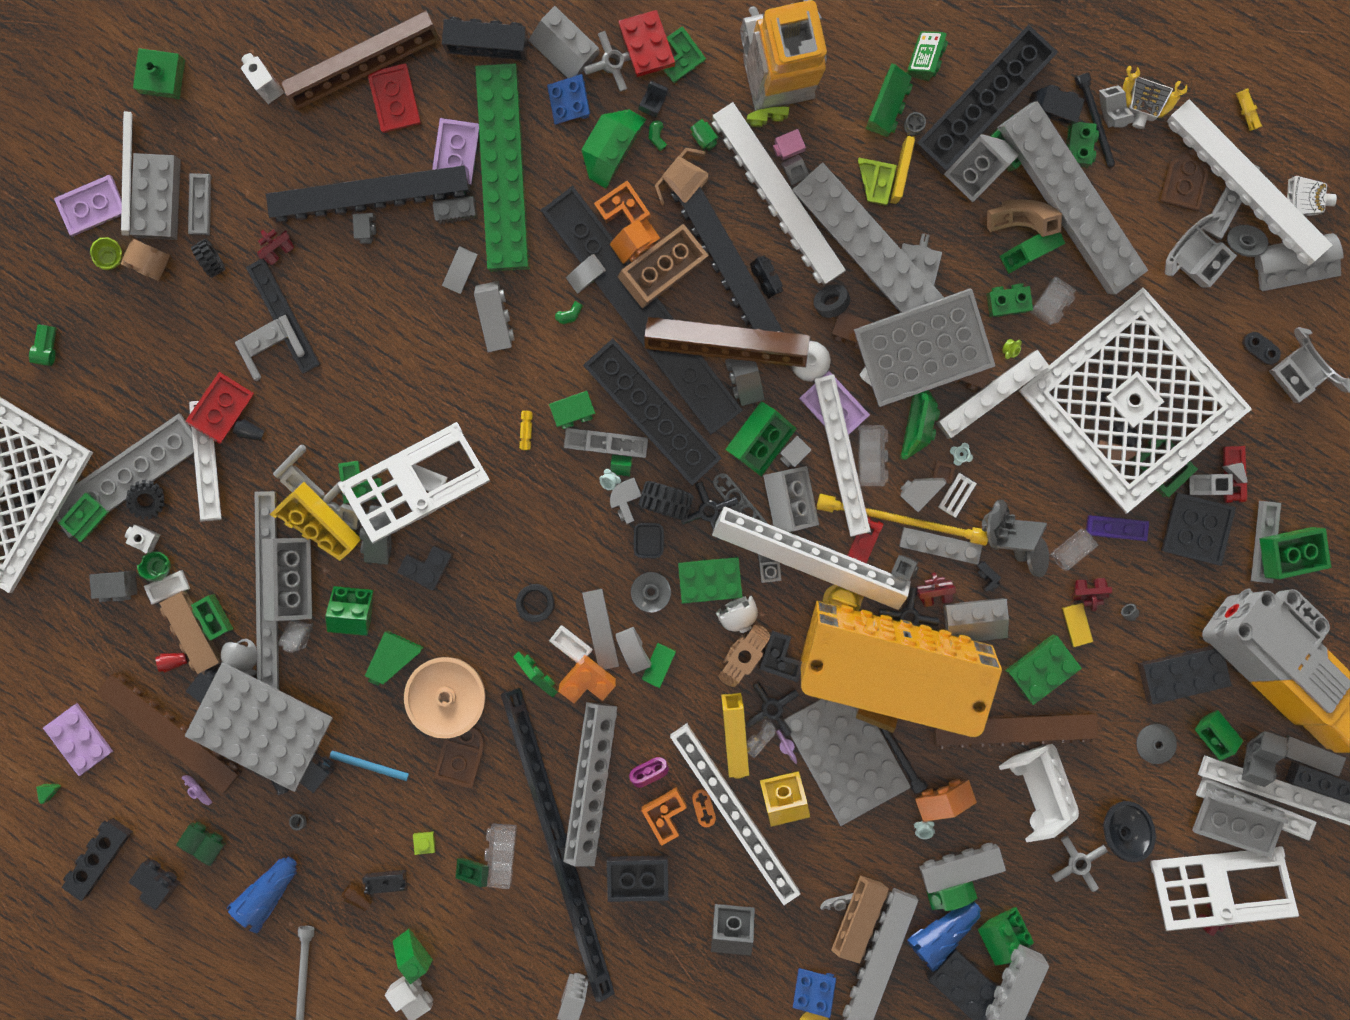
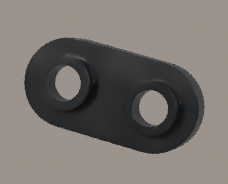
(1262, 348)

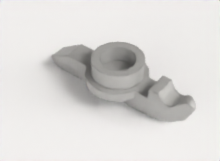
(838, 903)

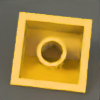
(785, 798)

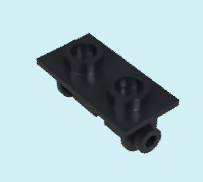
(769, 284)

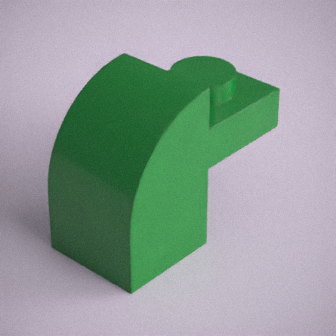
(953, 897)

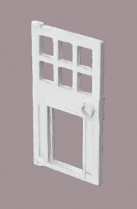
(409, 484)
(1219, 890)

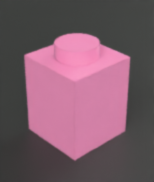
(789, 145)

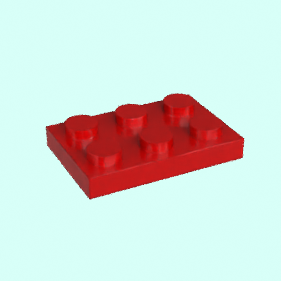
(646, 43)
(394, 98)
(219, 408)

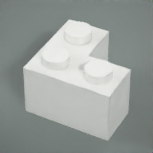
(409, 998)

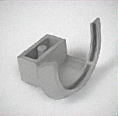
(1199, 254)
(1305, 370)

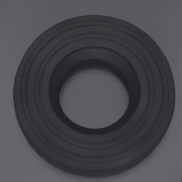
(828, 292)

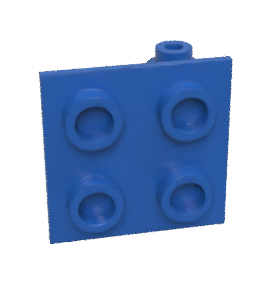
(569, 99)
(814, 992)

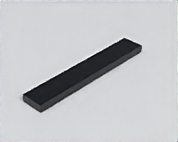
(279, 306)

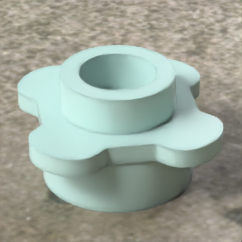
(964, 448)
(609, 480)
(924, 829)

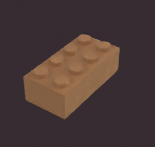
(662, 266)

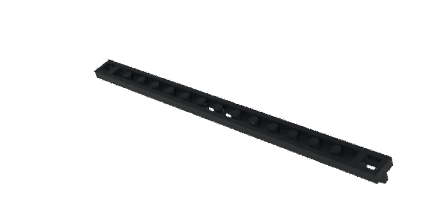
(550, 819)

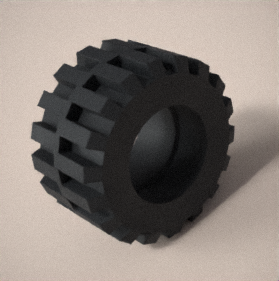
(665, 500)

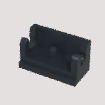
(385, 882)

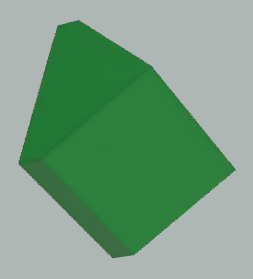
(621, 465)
(46, 792)

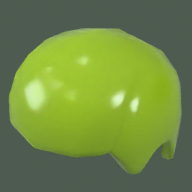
(106, 253)

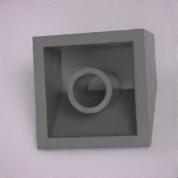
(733, 929)

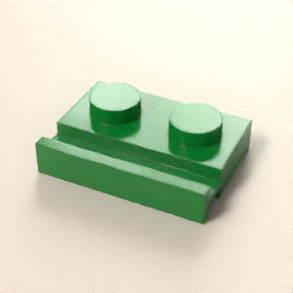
(83, 517)

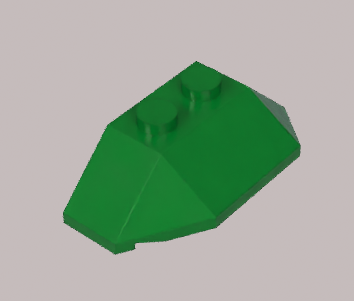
(610, 144)
(920, 424)

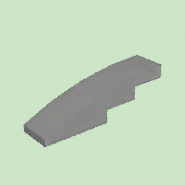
(605, 442)
(600, 629)

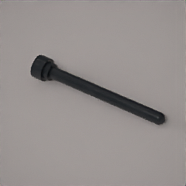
(1084, 83)
(917, 783)

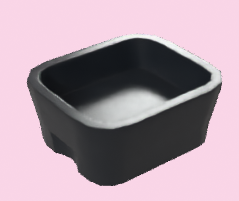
(648, 540)

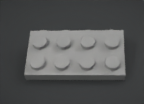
(1239, 822)

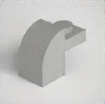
(1115, 107)
(1211, 484)
(621, 495)

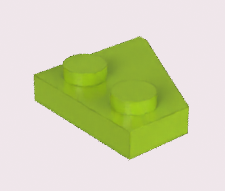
(877, 180)

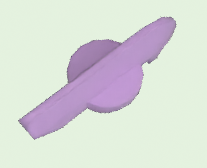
(786, 746)
(195, 790)

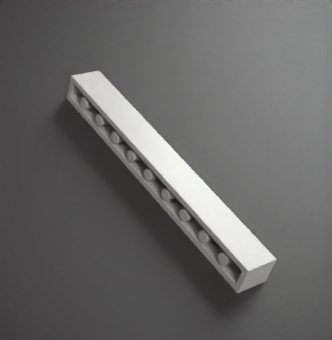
(1248, 183)
(778, 194)
(811, 558)
(735, 814)

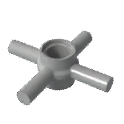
(606, 65)
(1084, 870)

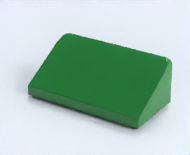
(659, 666)

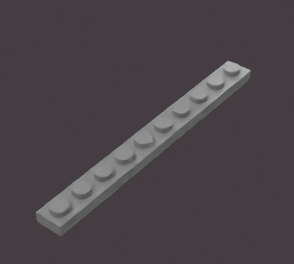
(266, 630)

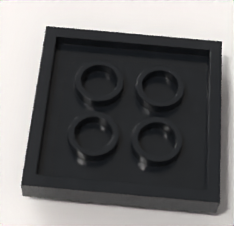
(1198, 529)

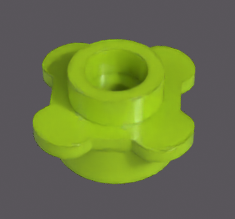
(1012, 348)

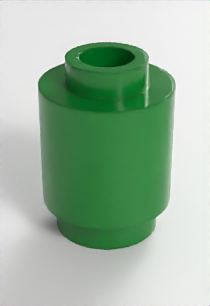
(704, 135)

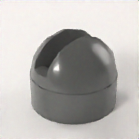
(1132, 609)
(295, 819)

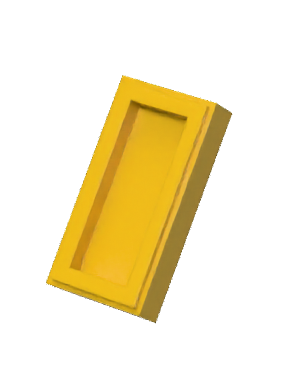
(1077, 624)

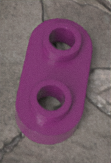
(649, 772)

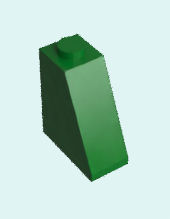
(1031, 250)
(390, 657)
(411, 956)

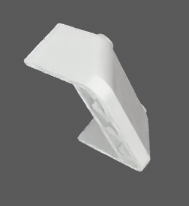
(1048, 790)

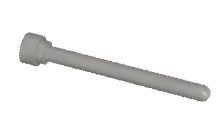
(305, 934)

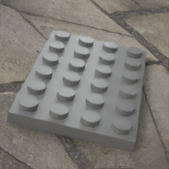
(924, 347)
(258, 726)
(846, 758)

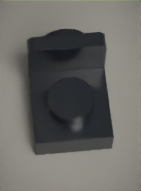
(987, 572)

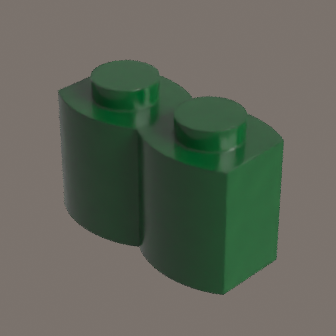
(201, 843)

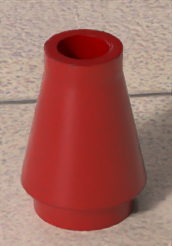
(170, 661)

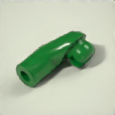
(654, 135)
(569, 316)

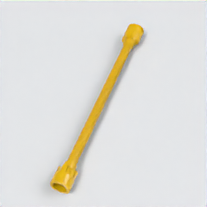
(976, 535)

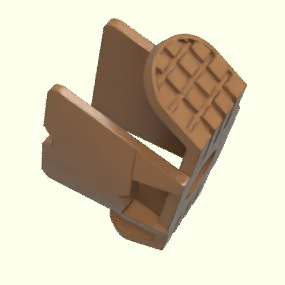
(683, 176)
(755, 644)

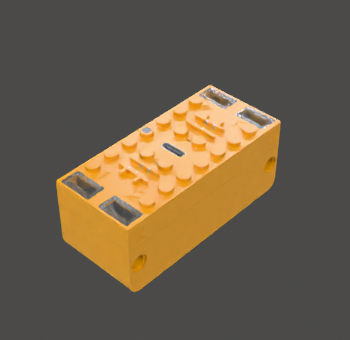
(899, 669)

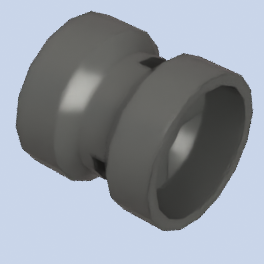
(915, 120)

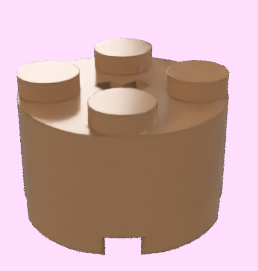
(145, 259)

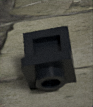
(653, 99)

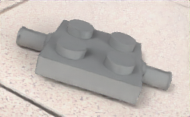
(924, 258)

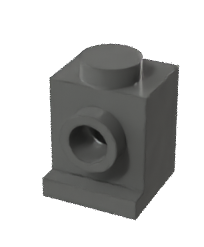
(364, 227)
(905, 568)

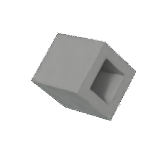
(794, 452)

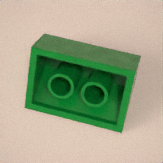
(889, 101)
(761, 438)

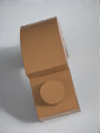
(1028, 213)

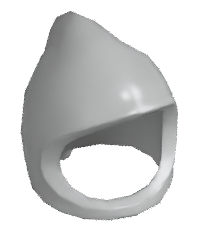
(239, 656)

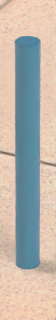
(369, 765)

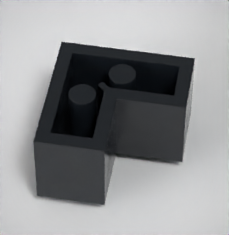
(1059, 105)
(427, 572)
(775, 658)
(154, 883)

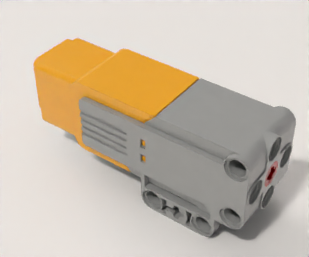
(784, 54)
(1283, 657)

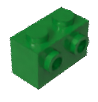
(1081, 142)
(1009, 301)
(572, 409)
(211, 617)
(1219, 735)

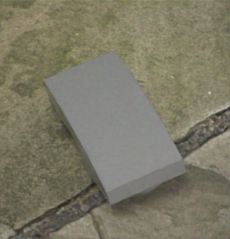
(459, 270)
(585, 273)
(769, 569)
(632, 650)

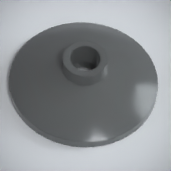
(1247, 240)
(643, 600)
(1146, 743)

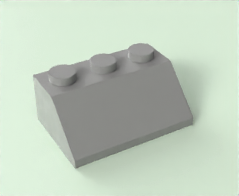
(563, 43)
(981, 165)
(791, 499)
(978, 619)

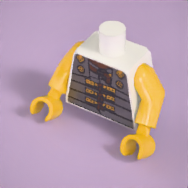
(1148, 99)

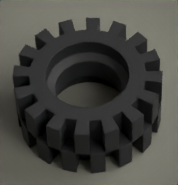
(208, 258)
(144, 511)

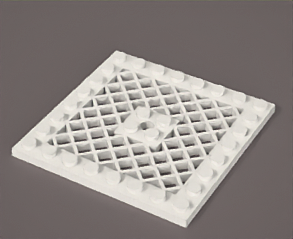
(1194, 363)
(56, 489)

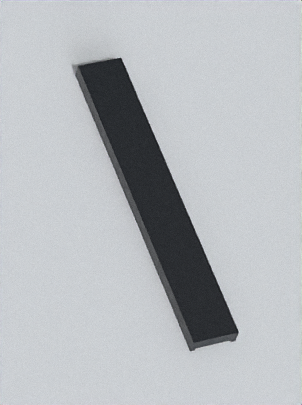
(686, 372)

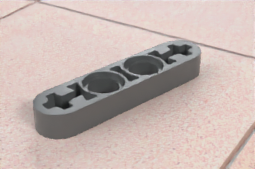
(743, 503)

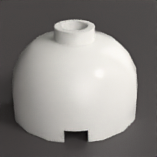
(817, 363)
(739, 614)

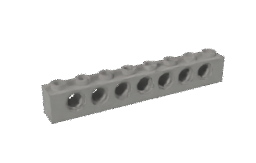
(590, 784)

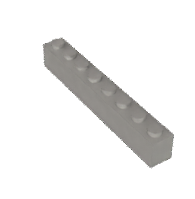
(881, 956)

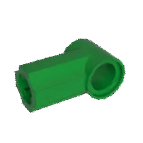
(42, 350)

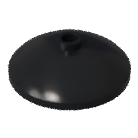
(1137, 831)

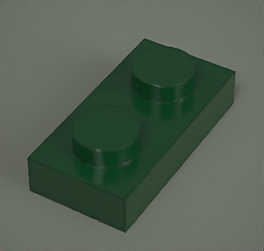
(472, 872)

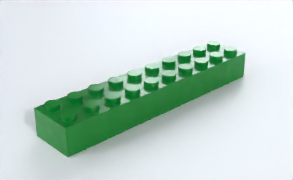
(502, 167)

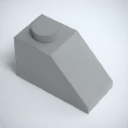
(921, 491)

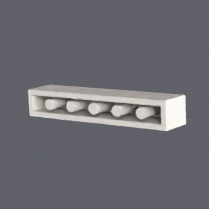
(992, 394)

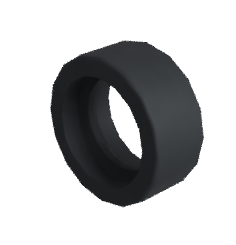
(520, 603)

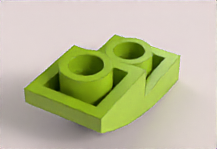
(760, 116)

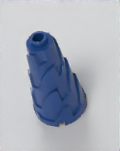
(262, 897)
(942, 935)

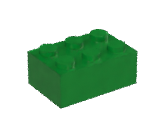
(1295, 553)
(710, 579)
(1043, 669)

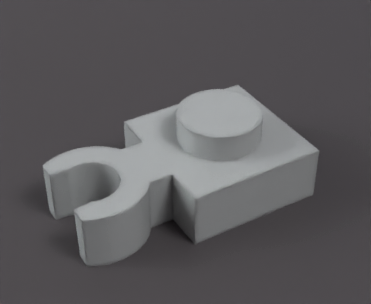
(346, 513)

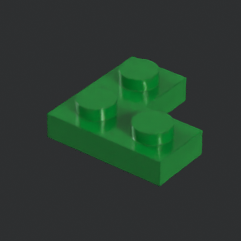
(687, 56)
(351, 469)
(535, 674)

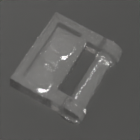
(757, 743)

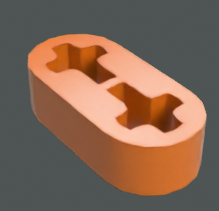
(699, 809)

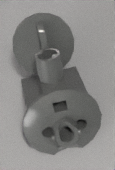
(1019, 536)

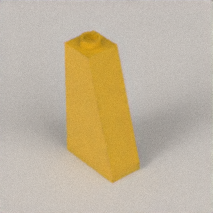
(735, 735)

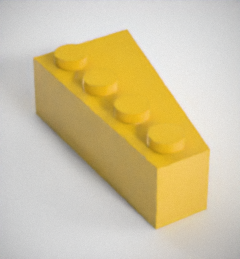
(316, 521)

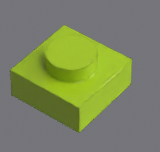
(424, 843)

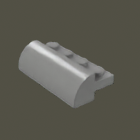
(1282, 268)

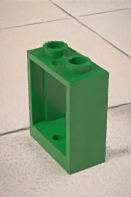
(1177, 480)

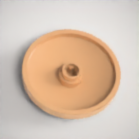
(444, 697)

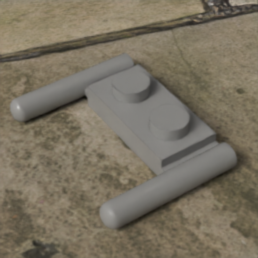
(265, 338)
(293, 477)

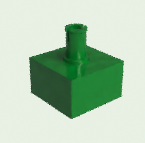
(159, 73)

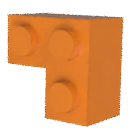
(622, 200)
(634, 240)
(585, 676)
(946, 801)
(659, 815)

